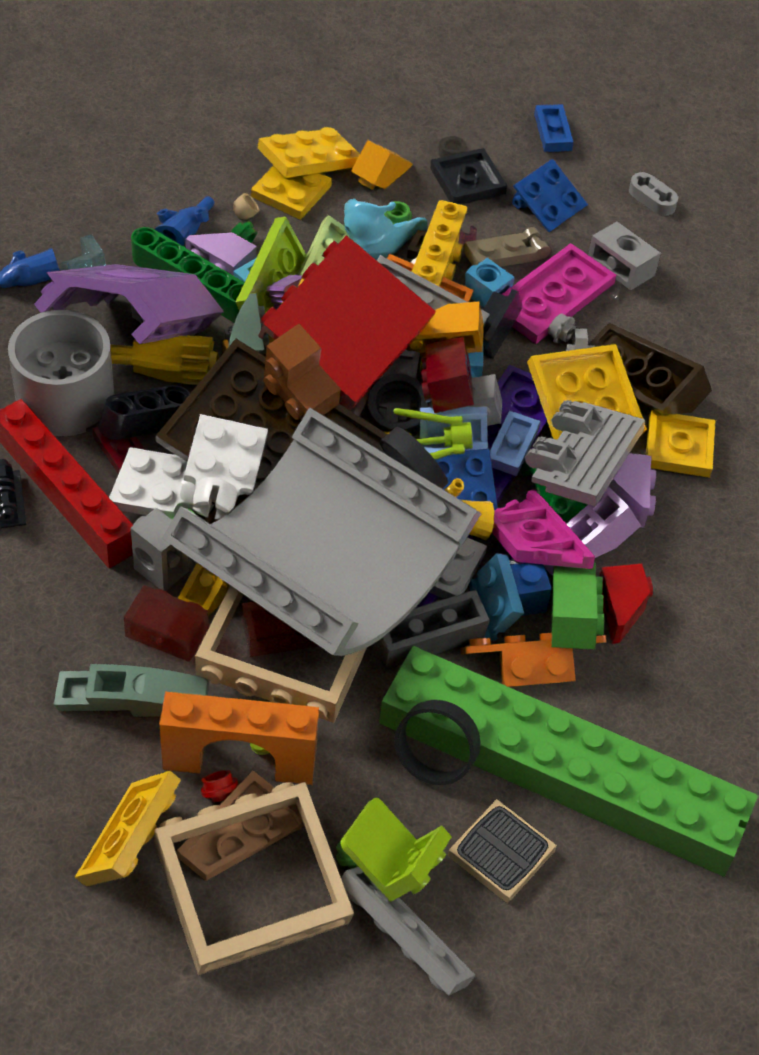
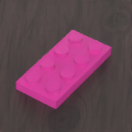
(558, 287)

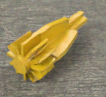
(172, 359)

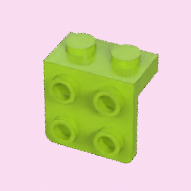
(391, 853)

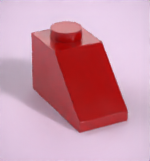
(624, 597)

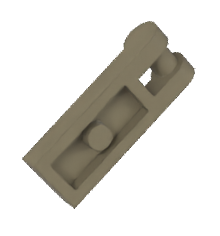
(508, 249)

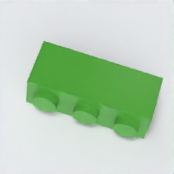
(576, 607)

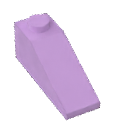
(603, 526)

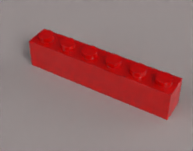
(66, 483)

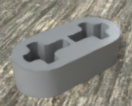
(653, 194)

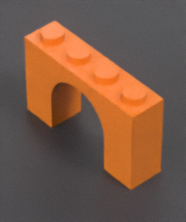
(197, 720)

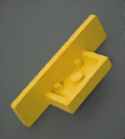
(441, 243)

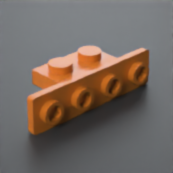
(529, 661)

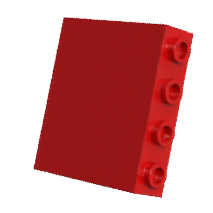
(354, 314)

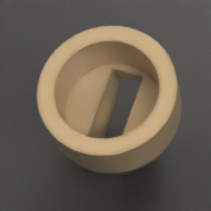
(245, 207)

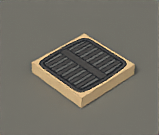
(502, 851)

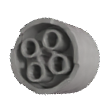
(62, 369)

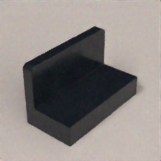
(503, 313)

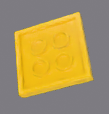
(582, 376)

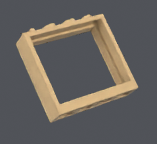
(264, 683)
(269, 937)

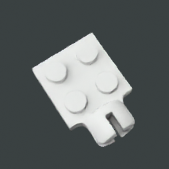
(223, 463)
(152, 481)

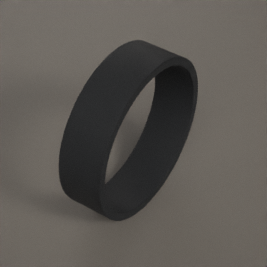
(412, 454)
(420, 770)

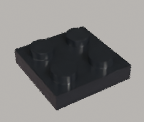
(468, 176)

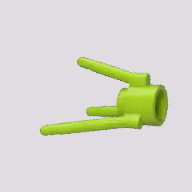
(456, 436)

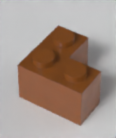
(296, 376)

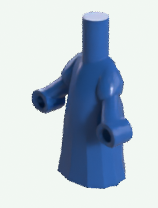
(185, 221)
(28, 270)

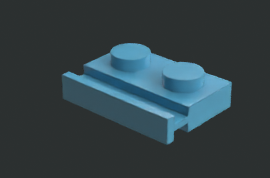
(498, 595)

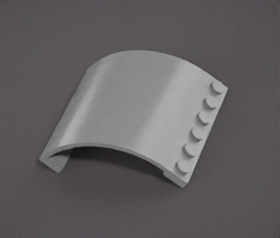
(332, 538)

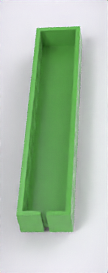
(574, 762)

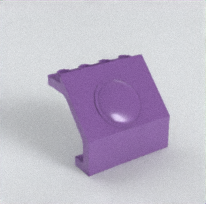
(166, 300)

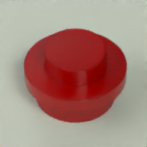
(218, 785)

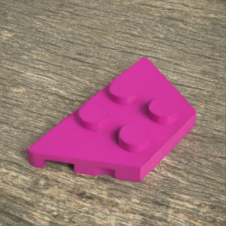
(539, 535)

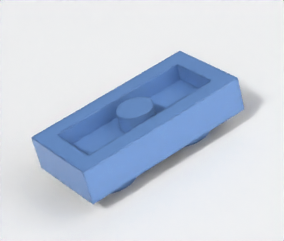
(513, 442)

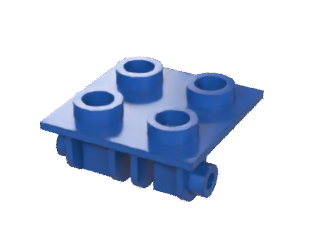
(548, 195)
(475, 471)

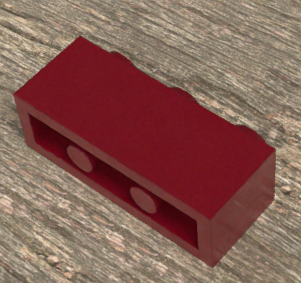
(447, 375)

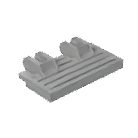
(586, 453)

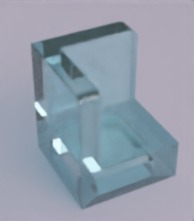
(91, 255)

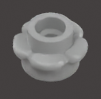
(562, 328)

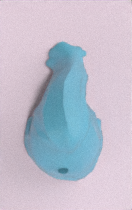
(375, 231)

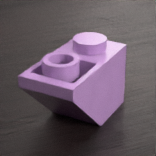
(222, 249)
(633, 485)

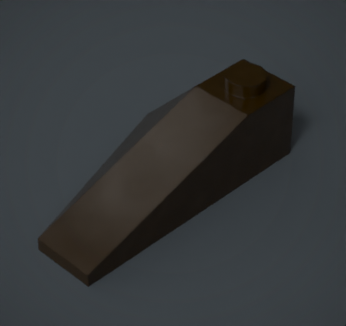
(657, 374)

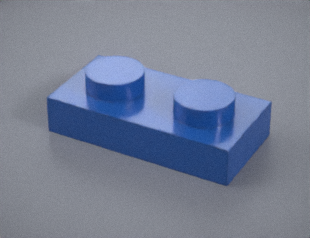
(553, 128)

